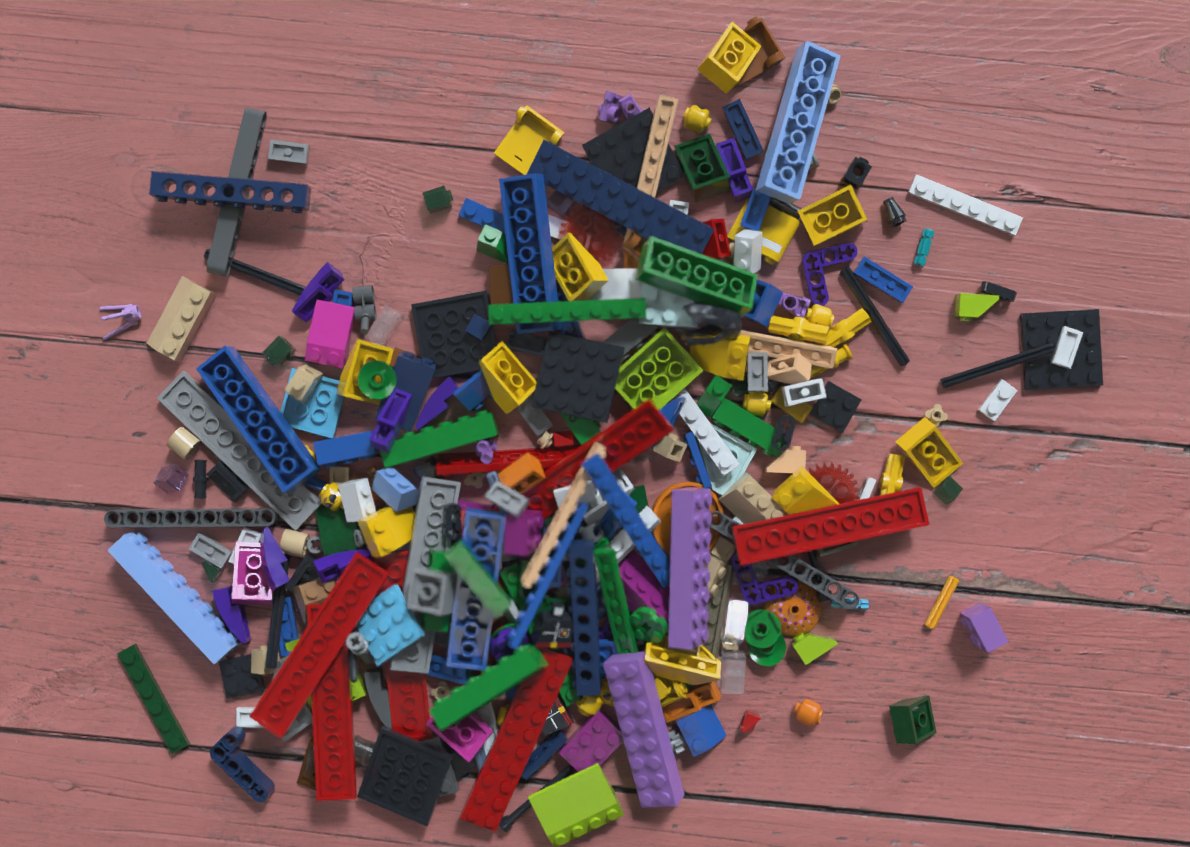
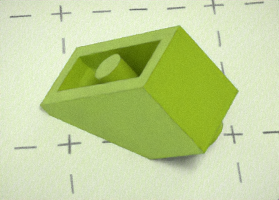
(972, 305)
(811, 646)

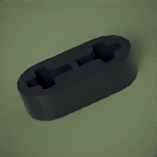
(994, 289)
(779, 431)
(447, 521)

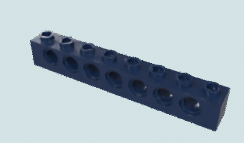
(161, 182)
(584, 684)

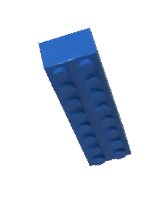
(529, 245)
(258, 419)
(471, 617)

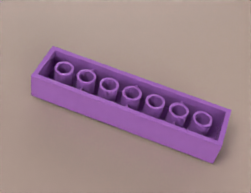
(689, 567)
(644, 730)

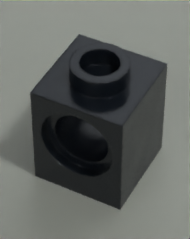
(853, 180)

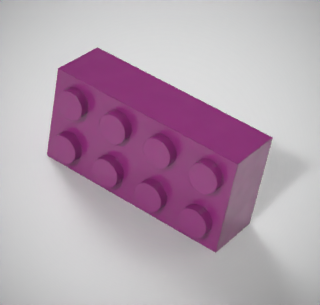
(642, 586)

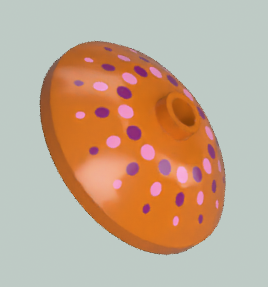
(808, 609)

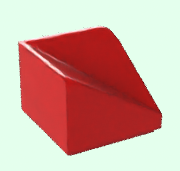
(563, 438)
(749, 721)

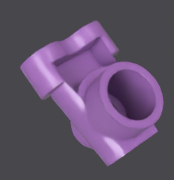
(608, 110)
(634, 110)
(797, 306)
(485, 449)

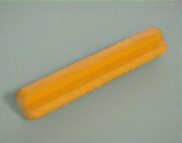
(941, 602)

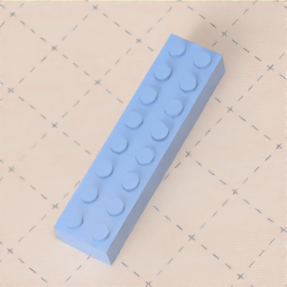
(798, 122)
(174, 595)

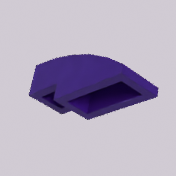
(740, 184)
(319, 288)
(437, 403)
(390, 420)
(272, 560)
(335, 564)
(232, 614)

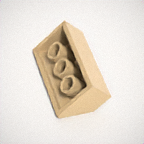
(181, 319)
(750, 501)

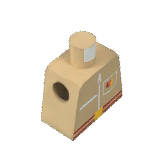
(303, 383)

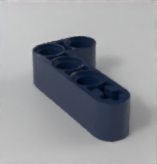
(259, 785)

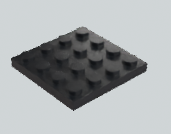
(623, 149)
(1044, 329)
(443, 337)
(578, 377)
(405, 775)

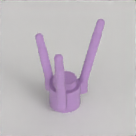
(131, 314)

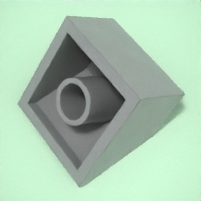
(432, 591)

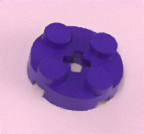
(500, 648)

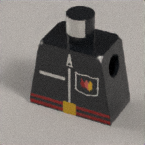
(553, 628)
(558, 717)

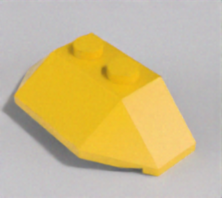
(682, 665)

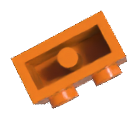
(522, 474)

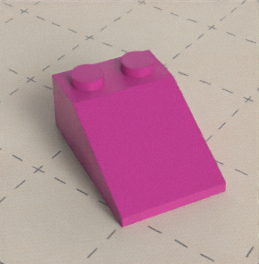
(330, 334)
(249, 578)
(465, 736)

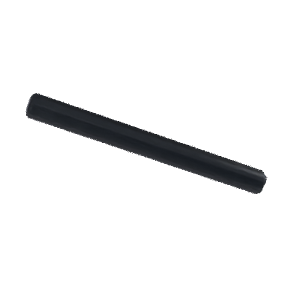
(264, 276)
(875, 316)
(997, 365)
(276, 622)

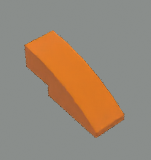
(695, 699)

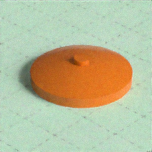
(663, 509)

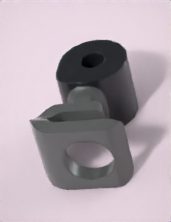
(586, 532)

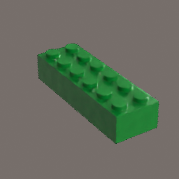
(696, 276)
(440, 439)
(488, 687)

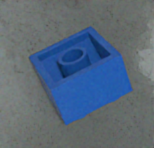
(764, 303)
(474, 392)
(701, 730)

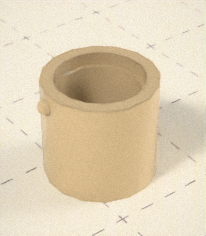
(183, 443)
(294, 543)

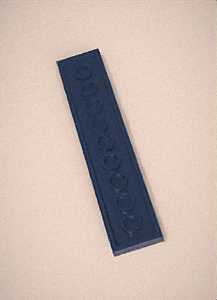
(618, 199)

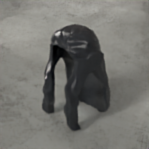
(717, 320)

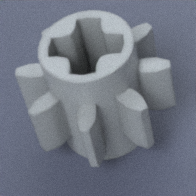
(677, 742)

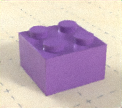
(984, 627)

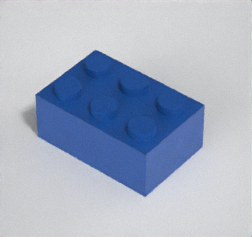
(344, 448)

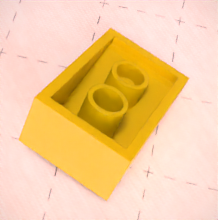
(729, 58)
(832, 215)
(576, 269)
(360, 355)
(723, 358)
(506, 377)
(929, 452)
(802, 493)
(387, 529)

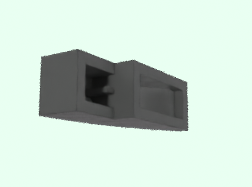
(378, 694)

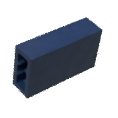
(414, 378)

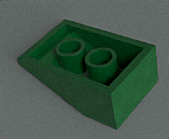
(703, 168)
(335, 531)

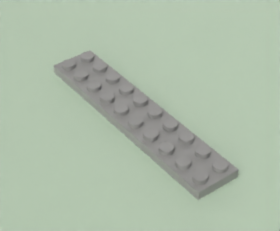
(220, 434)
(426, 535)

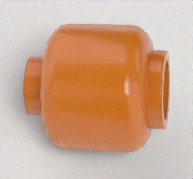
(808, 712)

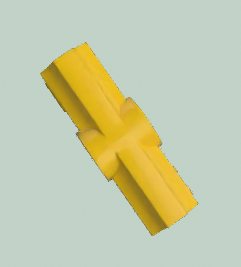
(846, 328)
(798, 329)
(891, 478)

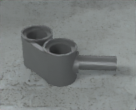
(365, 309)

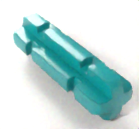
(924, 247)

